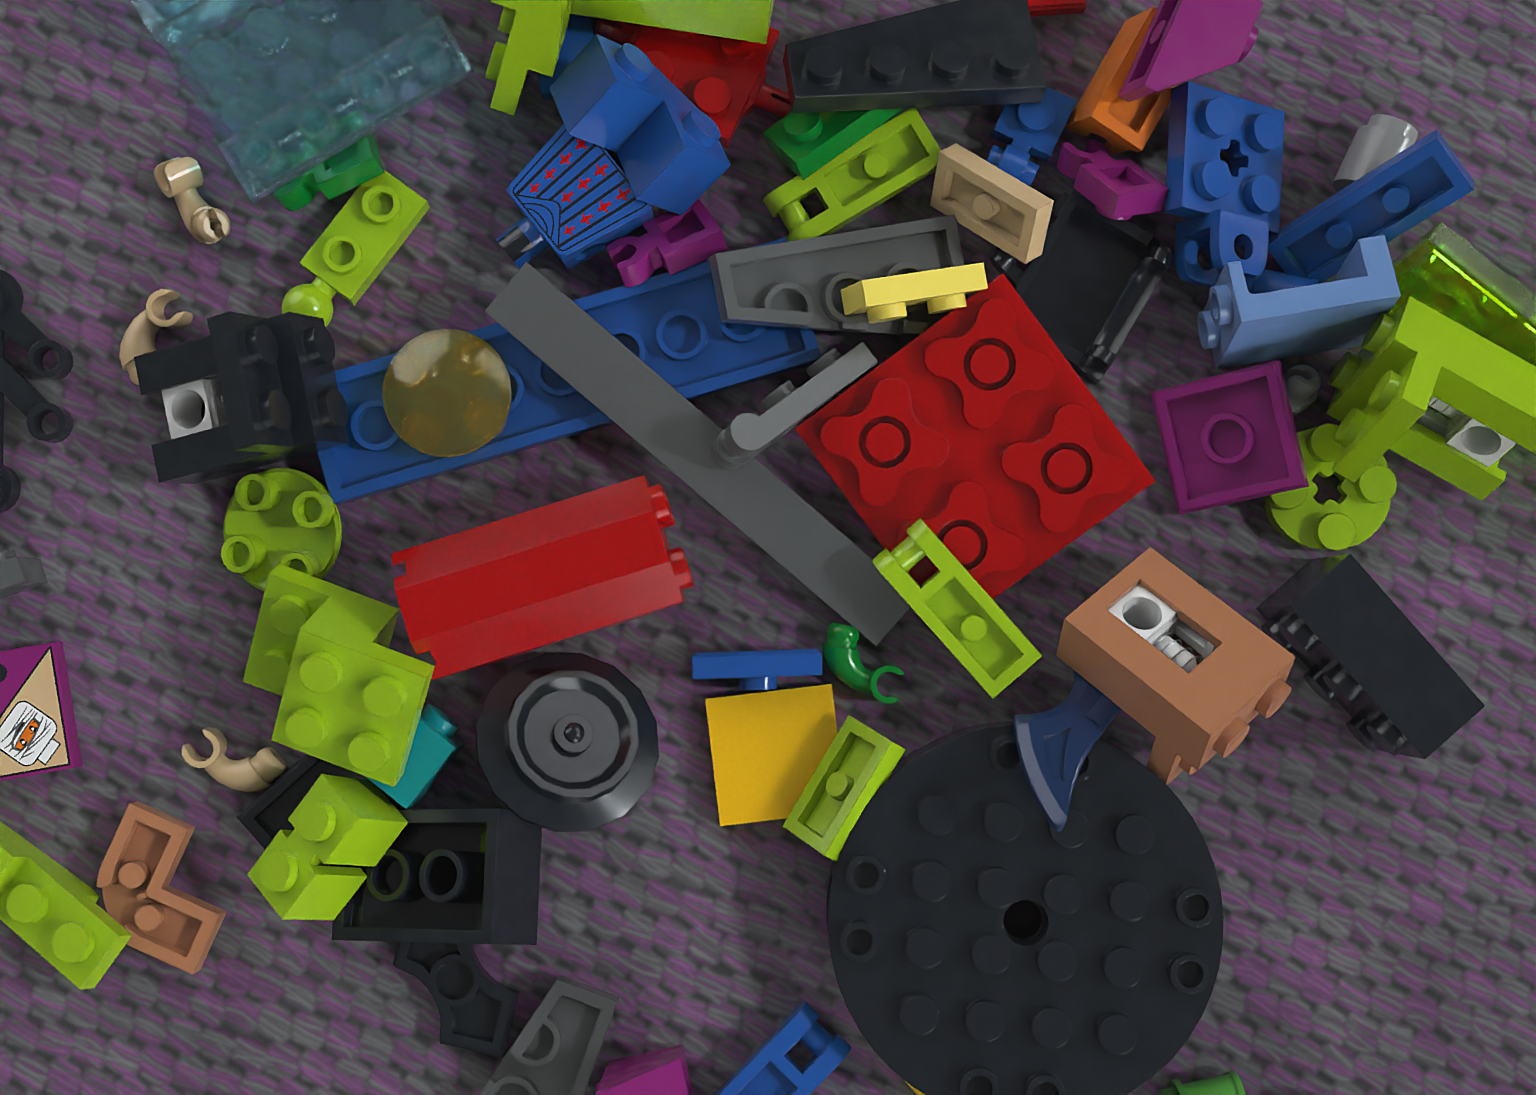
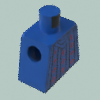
(572, 203)

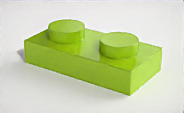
(842, 787)

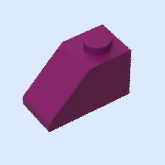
(1190, 42)

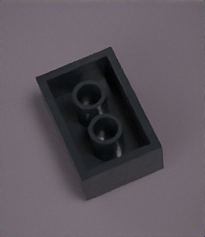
(1368, 658)

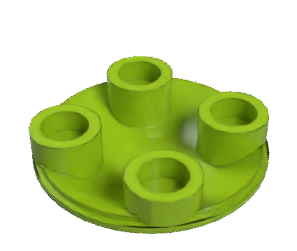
(280, 520)

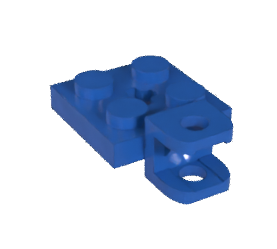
(1222, 205)

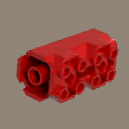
(541, 577)

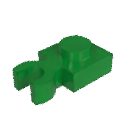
(335, 175)

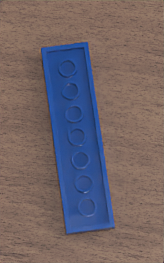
(663, 321)

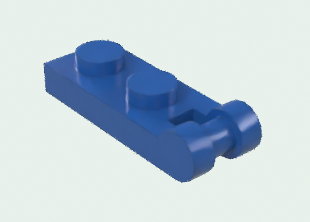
(775, 1072)

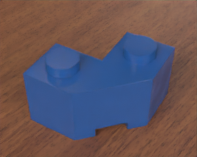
(632, 108)

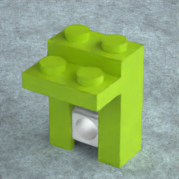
(1433, 399)

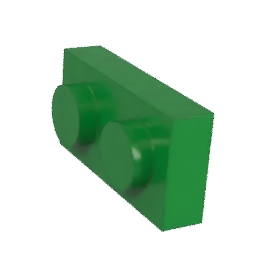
(815, 138)

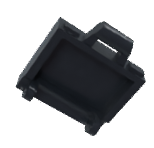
(1088, 282)

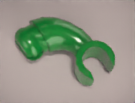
(845, 662)

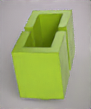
(333, 824)

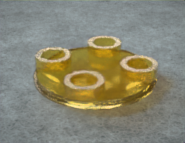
(447, 393)

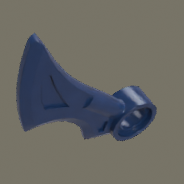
(1056, 744)

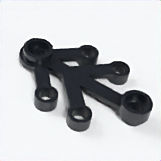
(18, 388)

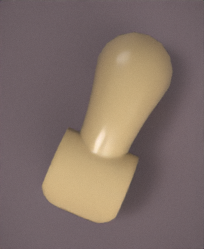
(180, 179)
(141, 333)
(243, 775)

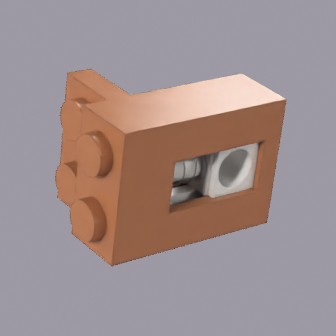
(1188, 670)

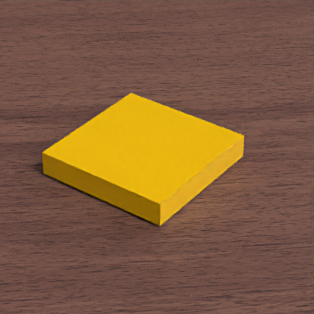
(767, 749)

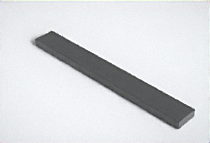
(682, 441)

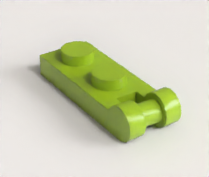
(858, 178)
(958, 610)

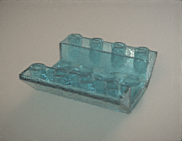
(303, 75)

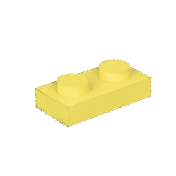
(888, 296)

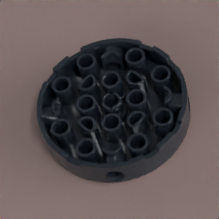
(1079, 997)

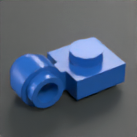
(1029, 131)

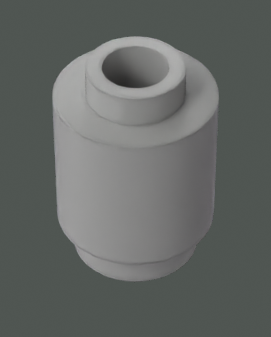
(1373, 146)

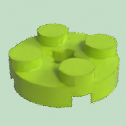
(1332, 523)

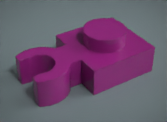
(1113, 185)
(668, 242)

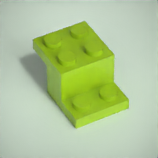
(336, 676)

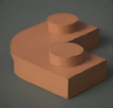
(139, 893)

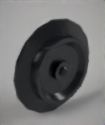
(567, 742)

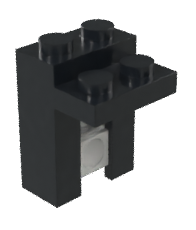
(263, 391)

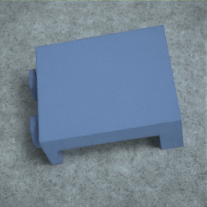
(1299, 319)

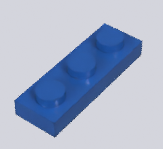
(1378, 204)

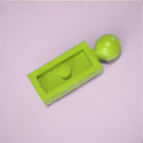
(356, 246)

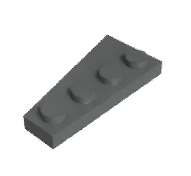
(802, 279)
(557, 1044)

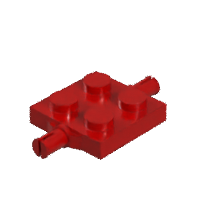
(713, 72)

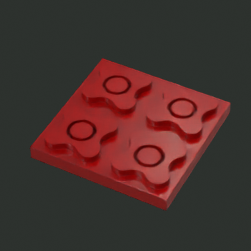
(980, 440)

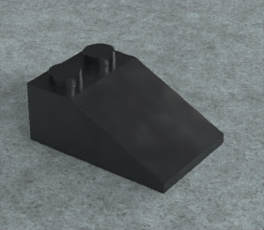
(450, 881)

